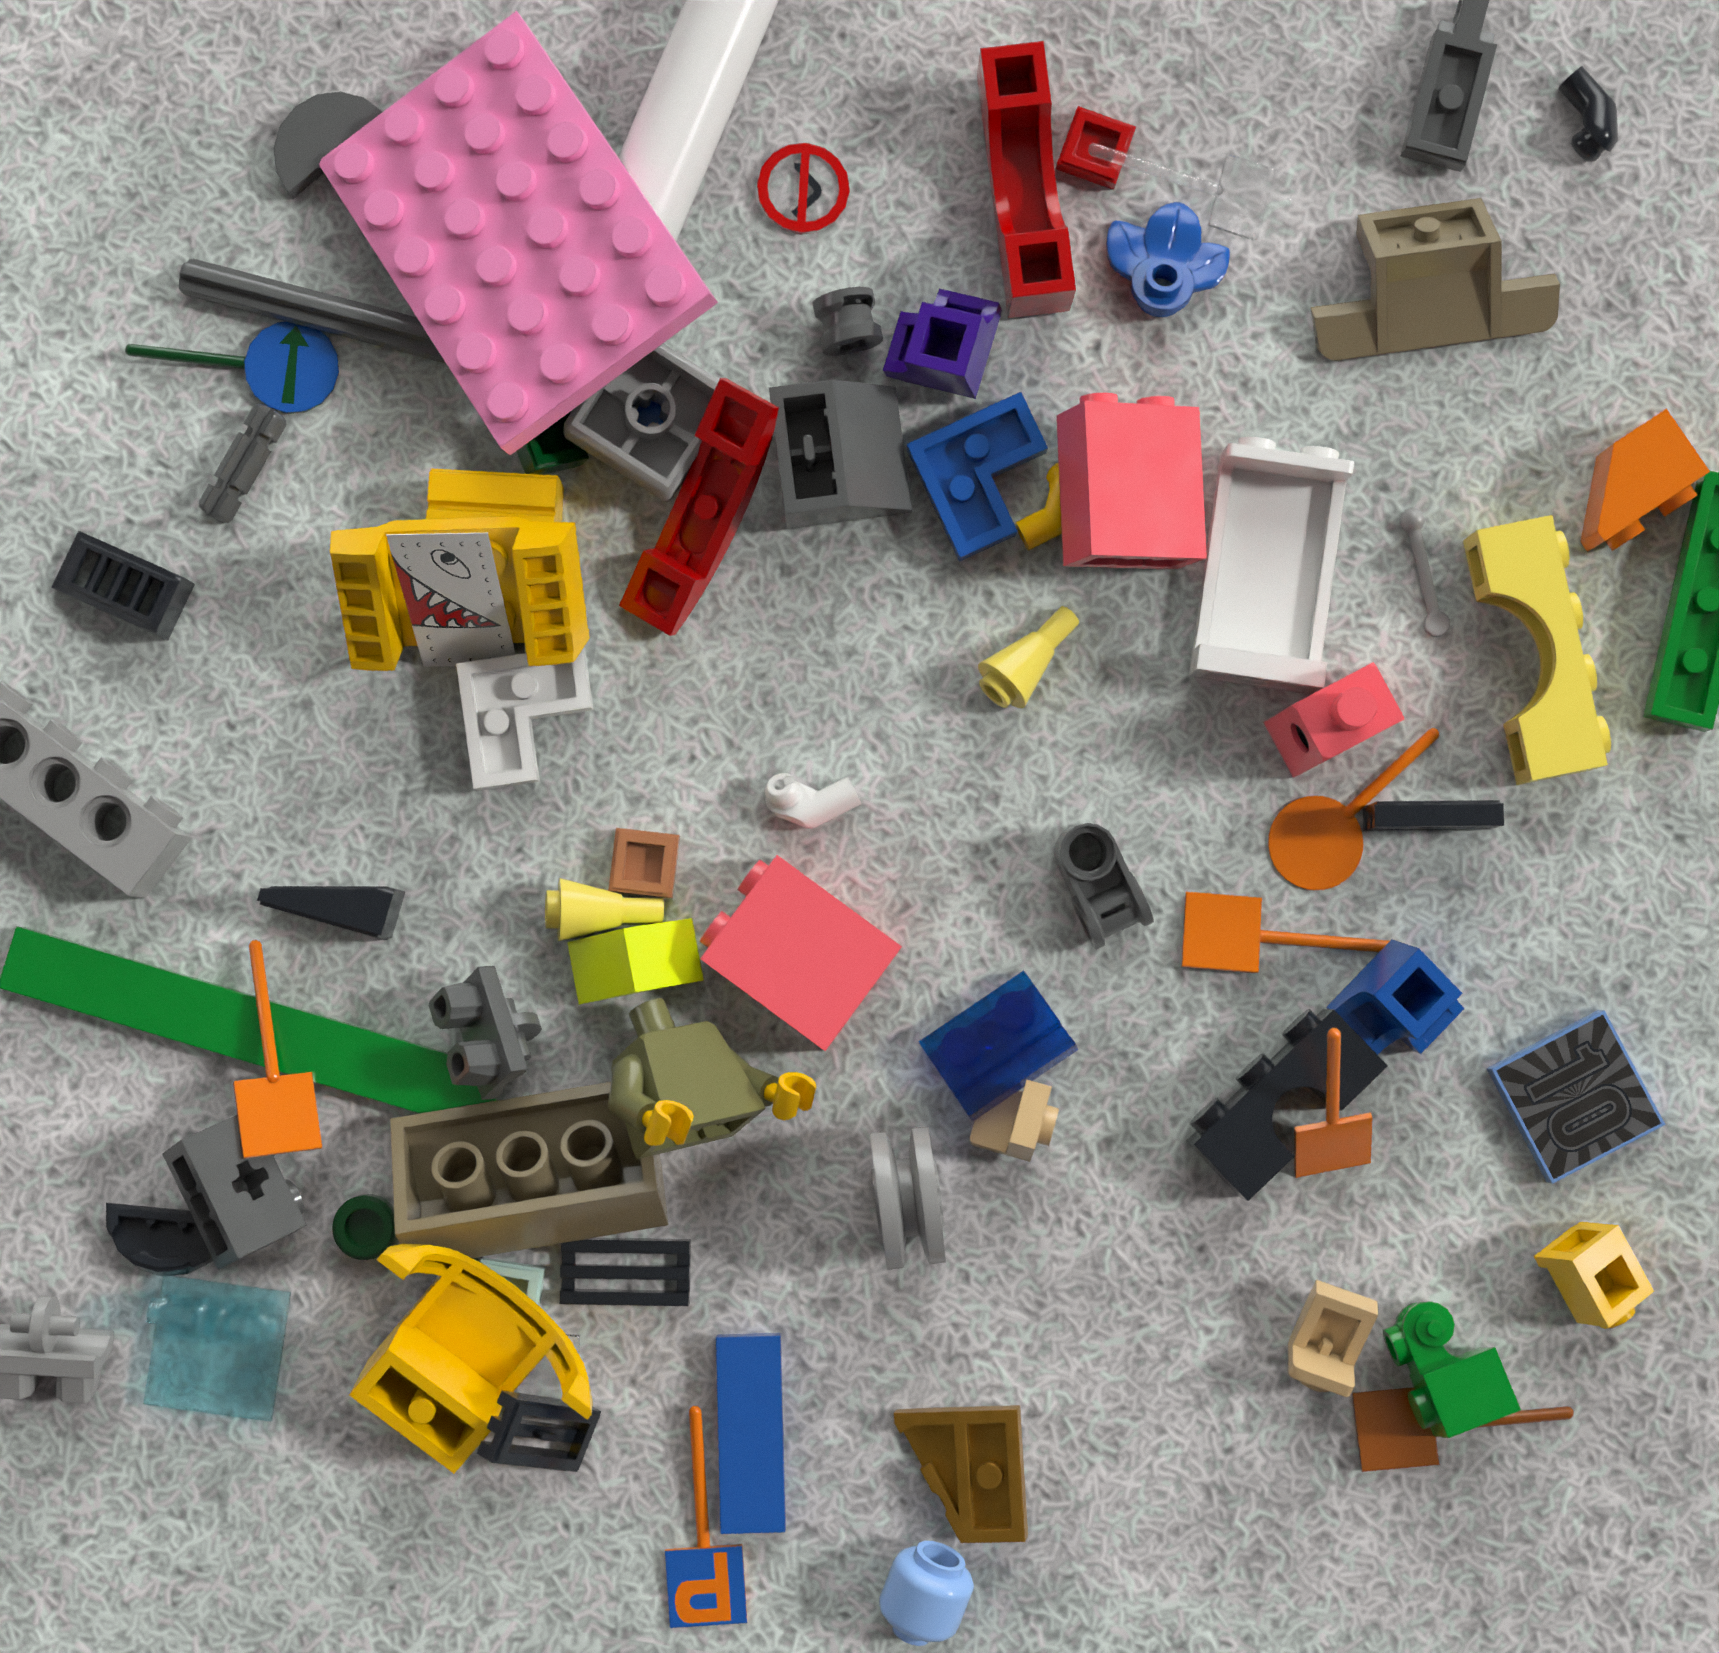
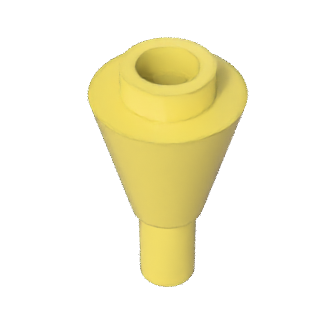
(1016, 670)
(585, 909)

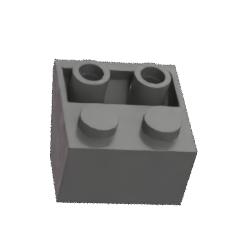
(839, 452)

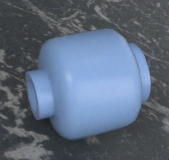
(926, 1593)

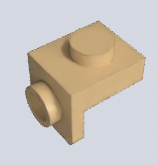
(1017, 1123)
(1330, 1338)

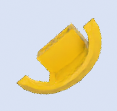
(456, 1352)

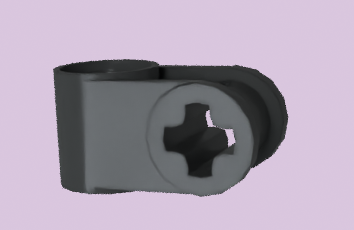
(1101, 887)

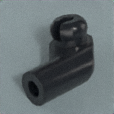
(1598, 115)

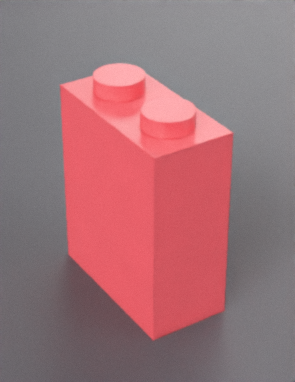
(1131, 483)
(798, 950)

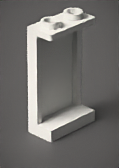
(1270, 566)

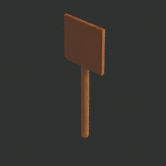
(1394, 1439)

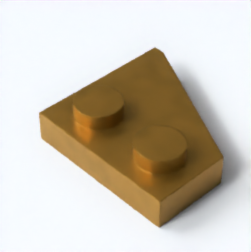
(973, 1466)

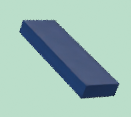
(750, 1433)

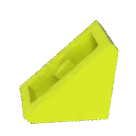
(635, 960)

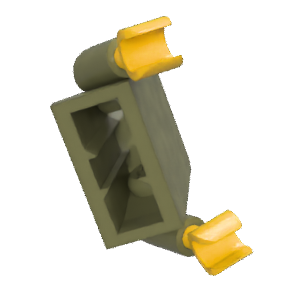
(690, 1086)

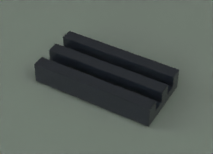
(1433, 815)
(570, 1270)
(511, 1425)

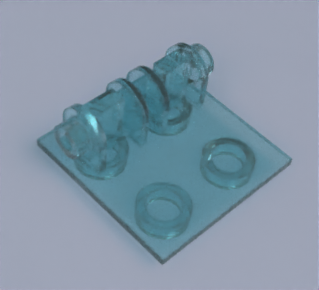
(216, 1347)

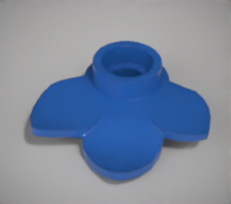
(1166, 250)

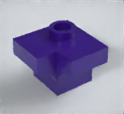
(944, 343)

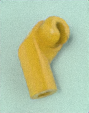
(1046, 522)

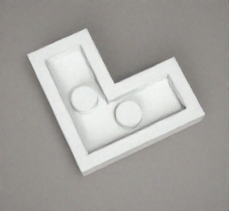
(498, 708)

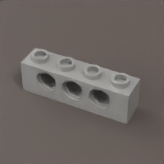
(151, 832)

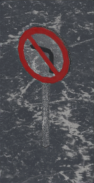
(799, 191)

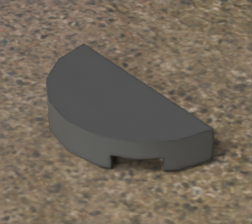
(313, 132)

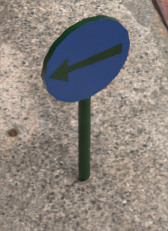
(285, 365)

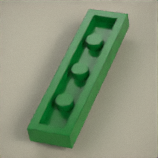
(1687, 660)

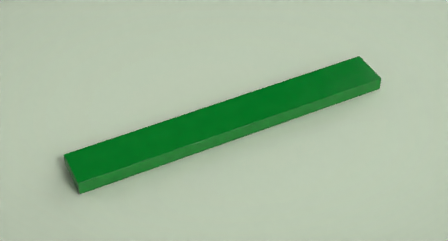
(229, 1022)

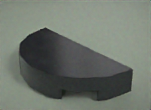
(157, 1238)

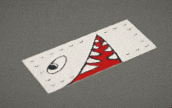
(452, 596)

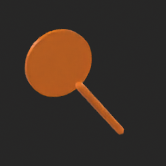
(1319, 839)

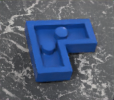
(960, 468)

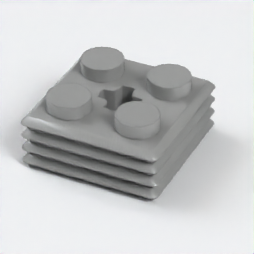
(651, 455)

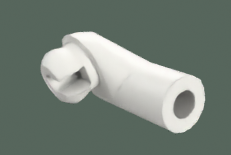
(806, 805)

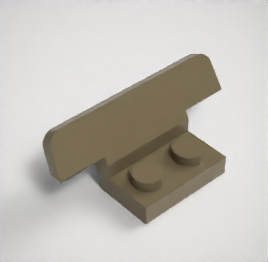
(1433, 286)

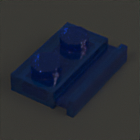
(998, 1045)

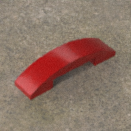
(707, 510)

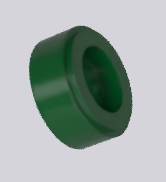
(364, 1226)

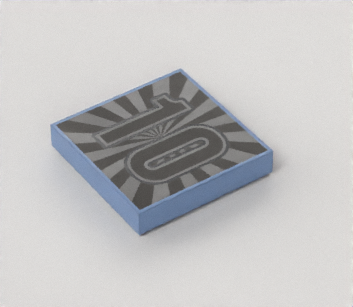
(1575, 1096)

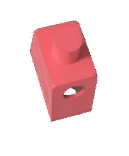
(1334, 719)

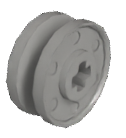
(907, 1197)

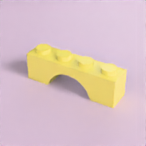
(1524, 573)

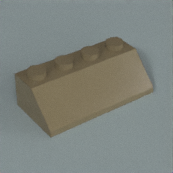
(521, 1174)

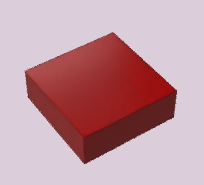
(1092, 128)

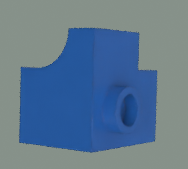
(1399, 998)

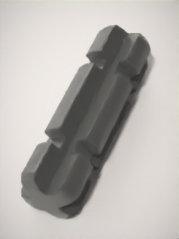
(242, 463)

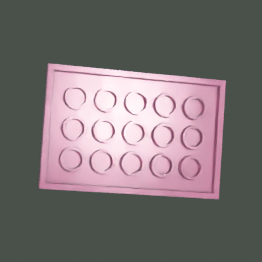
(515, 234)

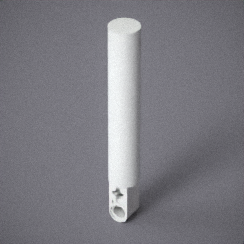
(692, 101)

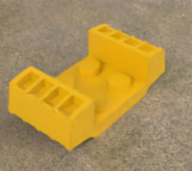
(534, 569)

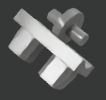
(51, 1346)

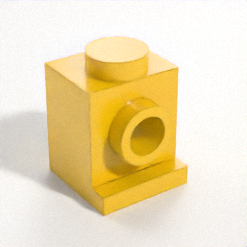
(1596, 1274)

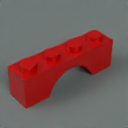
(1023, 180)

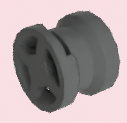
(847, 321)

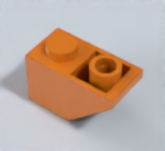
(1635, 476)

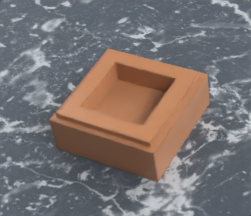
(644, 863)

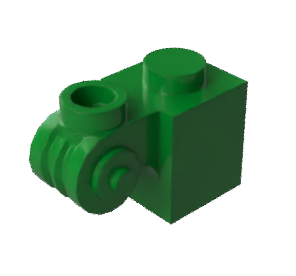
(1448, 1390)

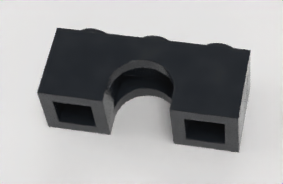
(1240, 1135)

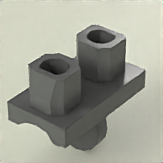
(491, 1032)

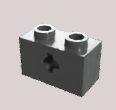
(227, 1220)

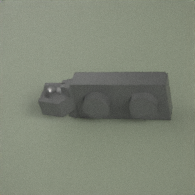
(1451, 89)

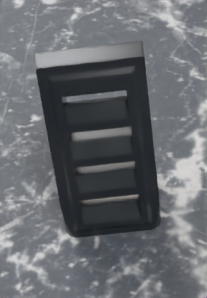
(167, 602)
(354, 908)

